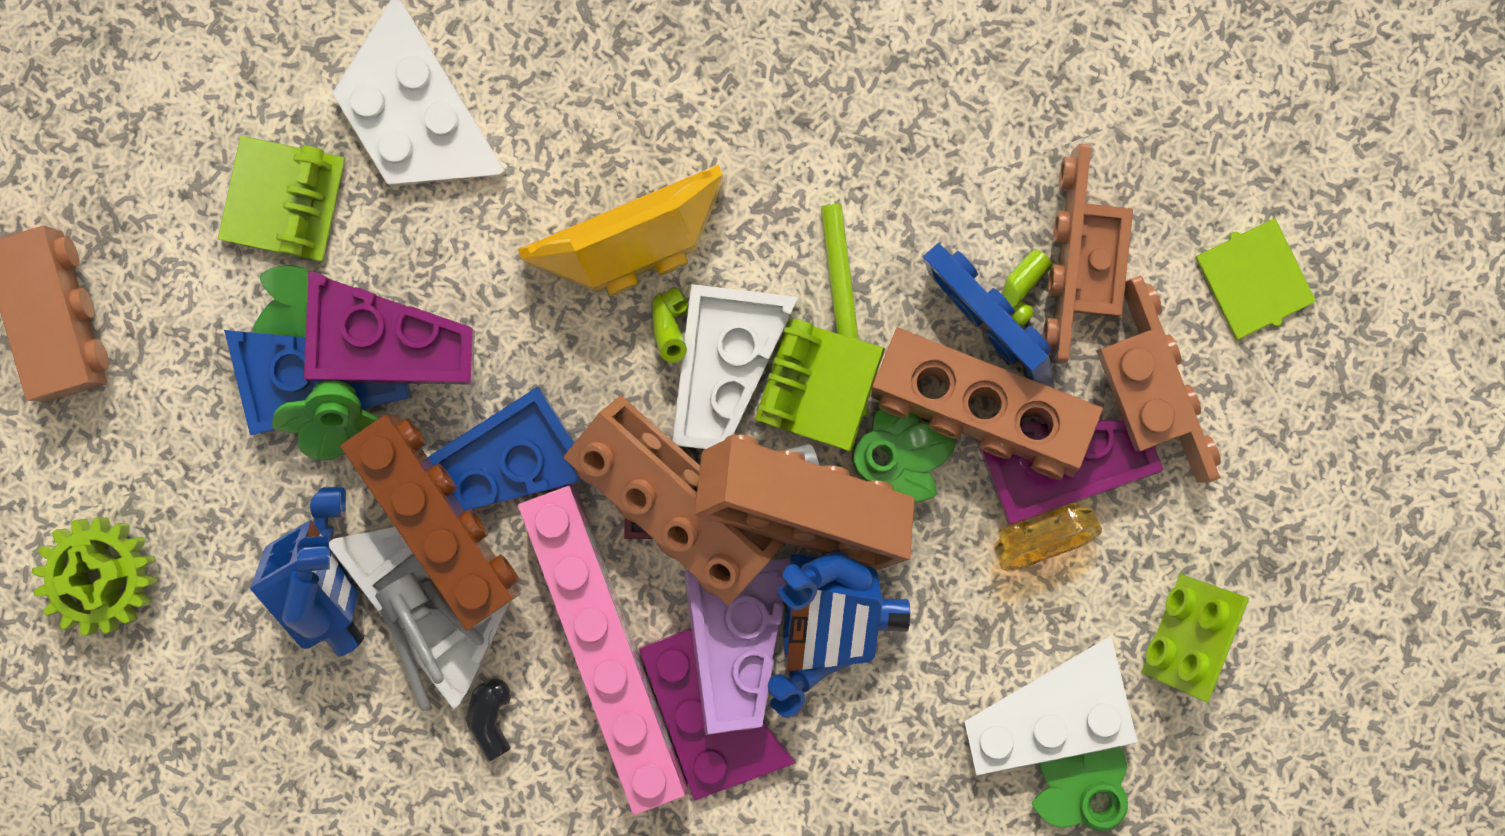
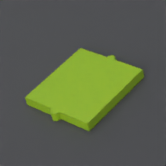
(1255, 279)

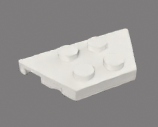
(410, 108)
(383, 557)

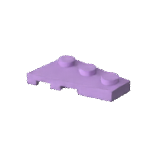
(736, 648)

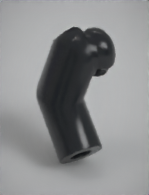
(483, 714)

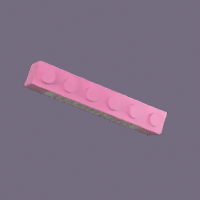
(604, 649)

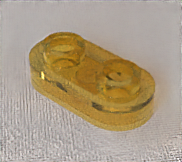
(1064, 531)

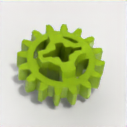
(101, 598)

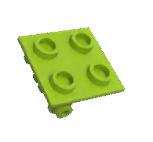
(281, 198)
(819, 384)
(1194, 636)

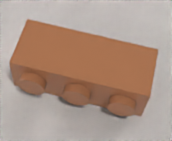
(48, 316)

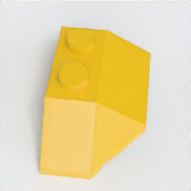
(631, 238)

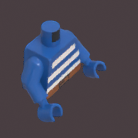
(307, 584)
(829, 622)

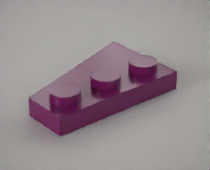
(377, 340)
(1106, 466)
(707, 760)

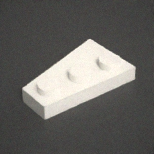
(727, 351)
(1057, 716)

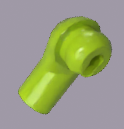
(1022, 281)
(665, 327)

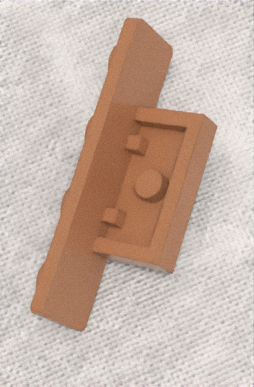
(1091, 256)
(1150, 387)

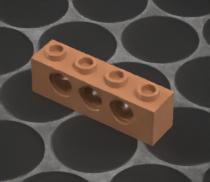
(1068, 418)

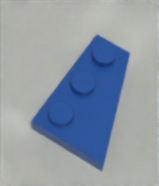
(1012, 343)
(272, 373)
(510, 454)

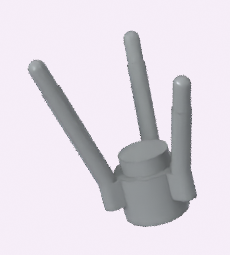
(402, 608)

